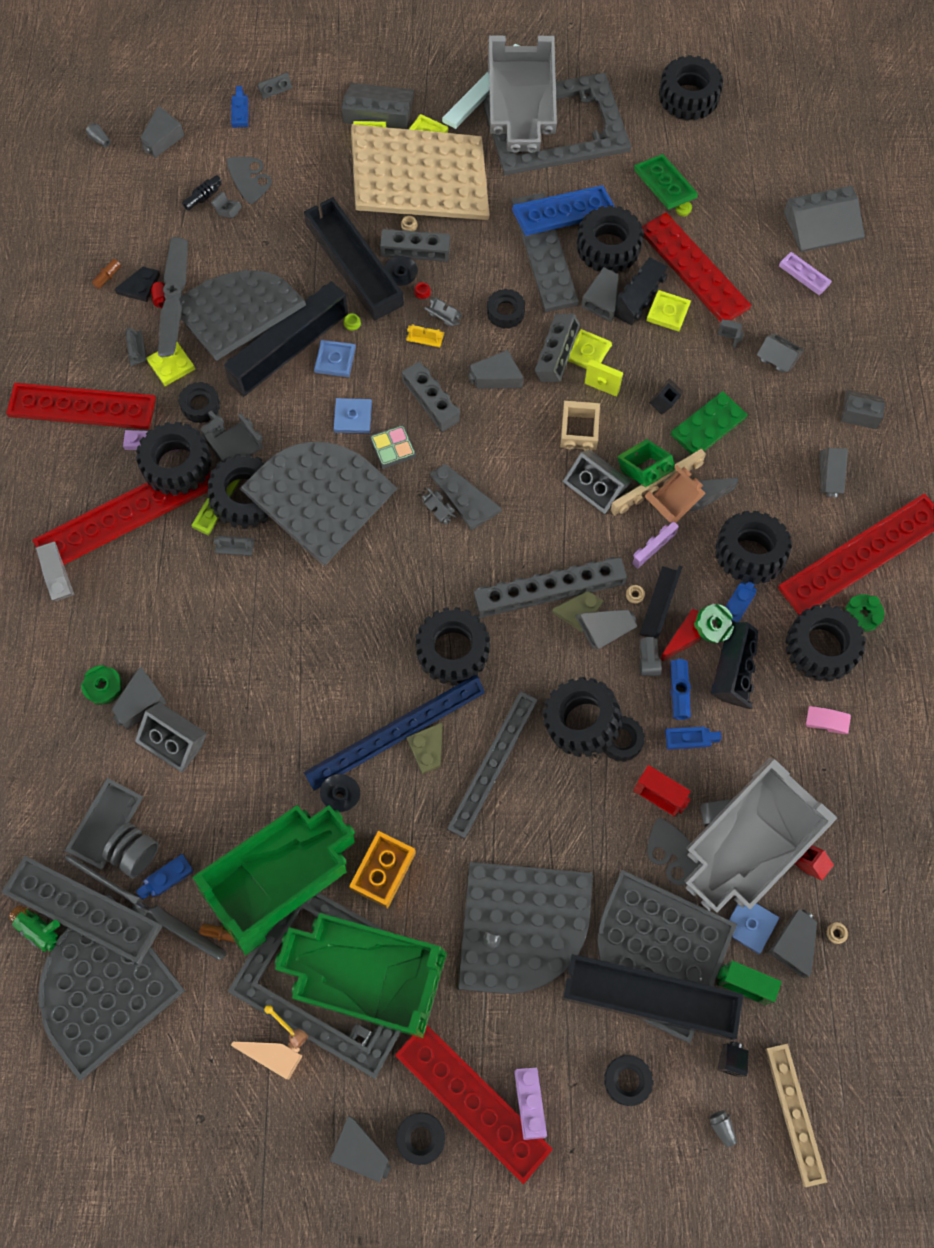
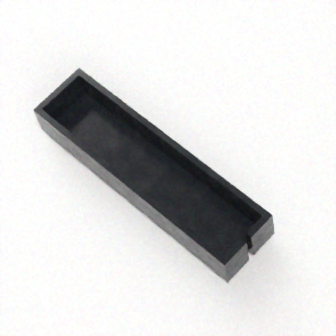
(354, 259)
(286, 339)
(653, 997)

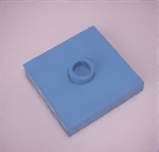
(335, 358)
(352, 415)
(753, 926)

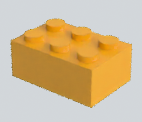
(382, 869)

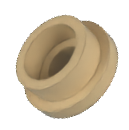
(409, 223)
(635, 589)
(842, 930)

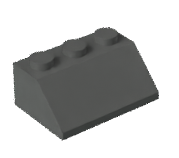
(596, 480)
(170, 736)

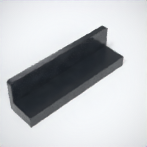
(660, 602)

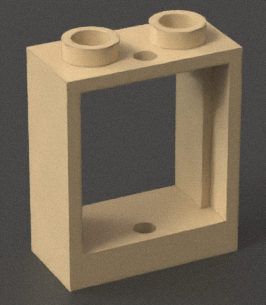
(582, 410)

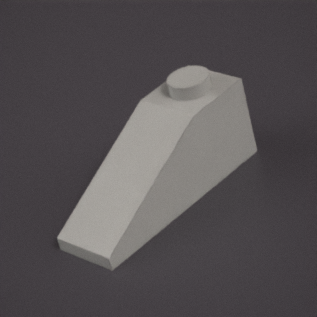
(54, 572)

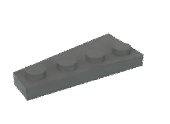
(467, 500)

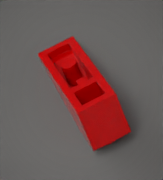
(684, 637)

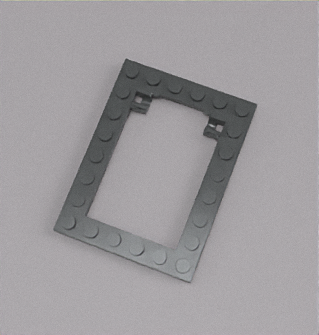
(609, 142)
(377, 1045)

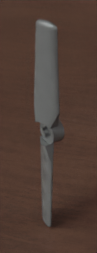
(174, 282)
(157, 914)

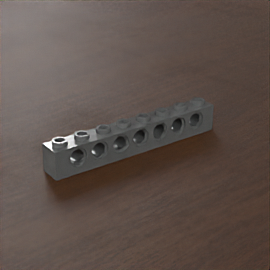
(561, 590)

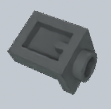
(215, 426)

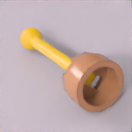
(296, 1037)

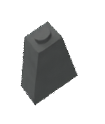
(161, 133)
(602, 295)
(496, 372)
(833, 471)
(605, 626)
(136, 699)
(796, 943)
(360, 1153)

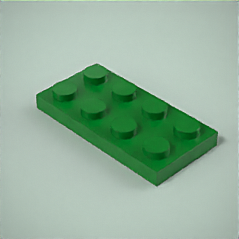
(665, 181)
(709, 424)

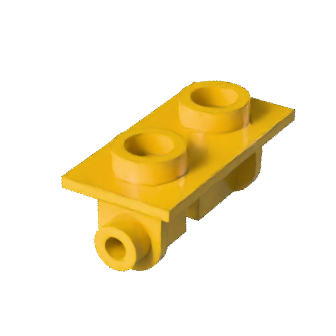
(424, 336)

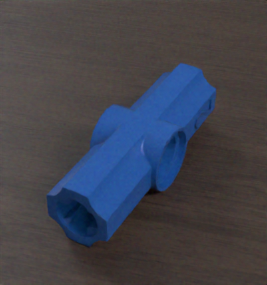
(680, 700)

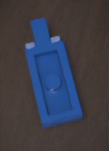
(239, 109)
(740, 600)
(690, 738)
(165, 877)

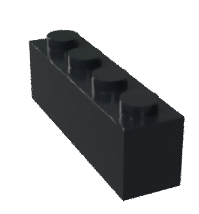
(639, 292)
(736, 666)

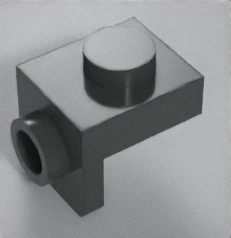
(226, 207)
(731, 330)

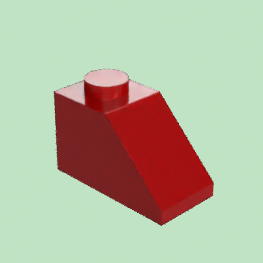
(815, 863)

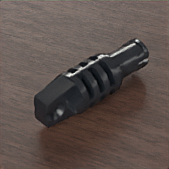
(202, 192)

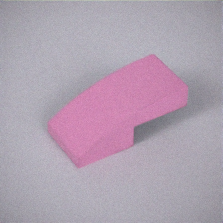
(828, 719)

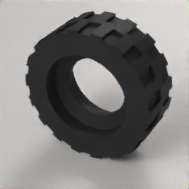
(506, 296)
(192, 391)
(634, 748)
(645, 1080)
(408, 1152)

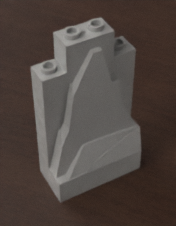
(522, 92)
(755, 839)

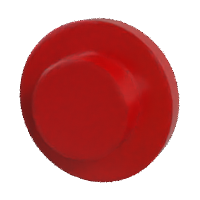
(422, 290)

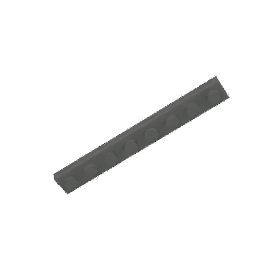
(492, 765)

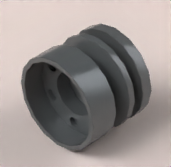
(130, 850)

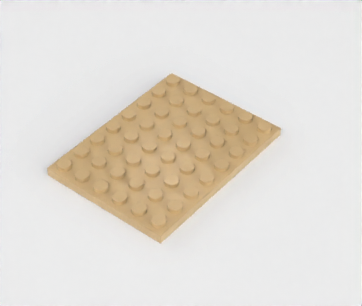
(419, 172)

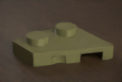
(581, 604)
(427, 748)

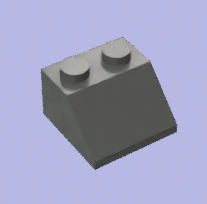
(779, 352)
(863, 409)

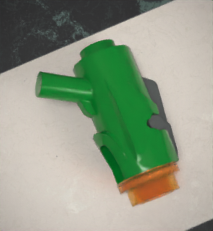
(34, 928)

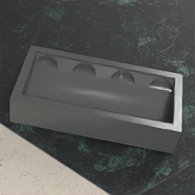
(105, 816)

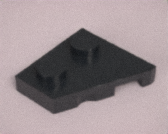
(139, 284)

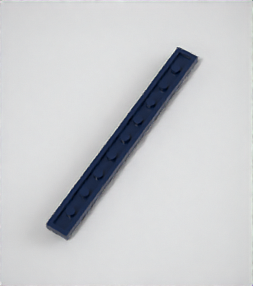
(395, 731)

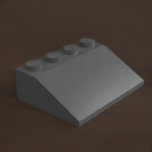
(378, 104)
(825, 218)

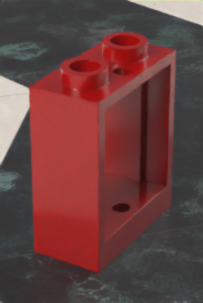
(662, 791)

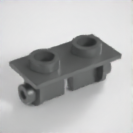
(274, 85)
(438, 310)
(135, 346)
(434, 501)
(234, 545)

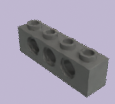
(415, 245)
(557, 348)
(442, 418)

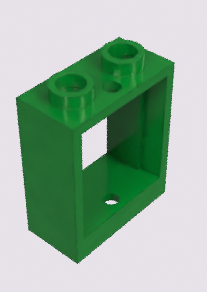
(645, 450)
(749, 982)

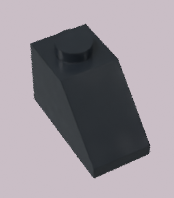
(733, 1060)

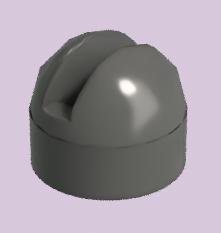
(491, 940)

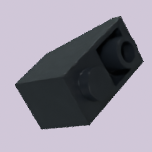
(666, 397)

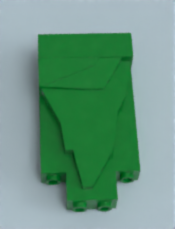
(275, 872)
(363, 972)

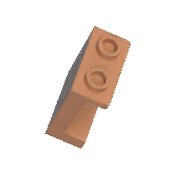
(676, 495)

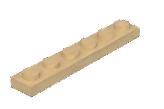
(637, 495)
(796, 1116)

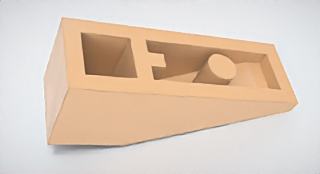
(275, 1056)

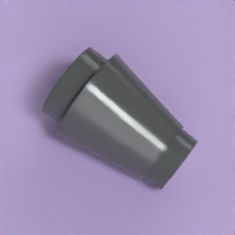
(97, 134)
(723, 1127)

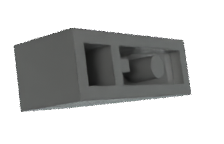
(714, 490)

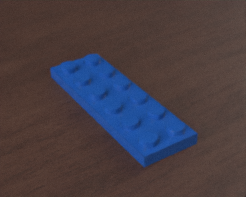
(559, 210)

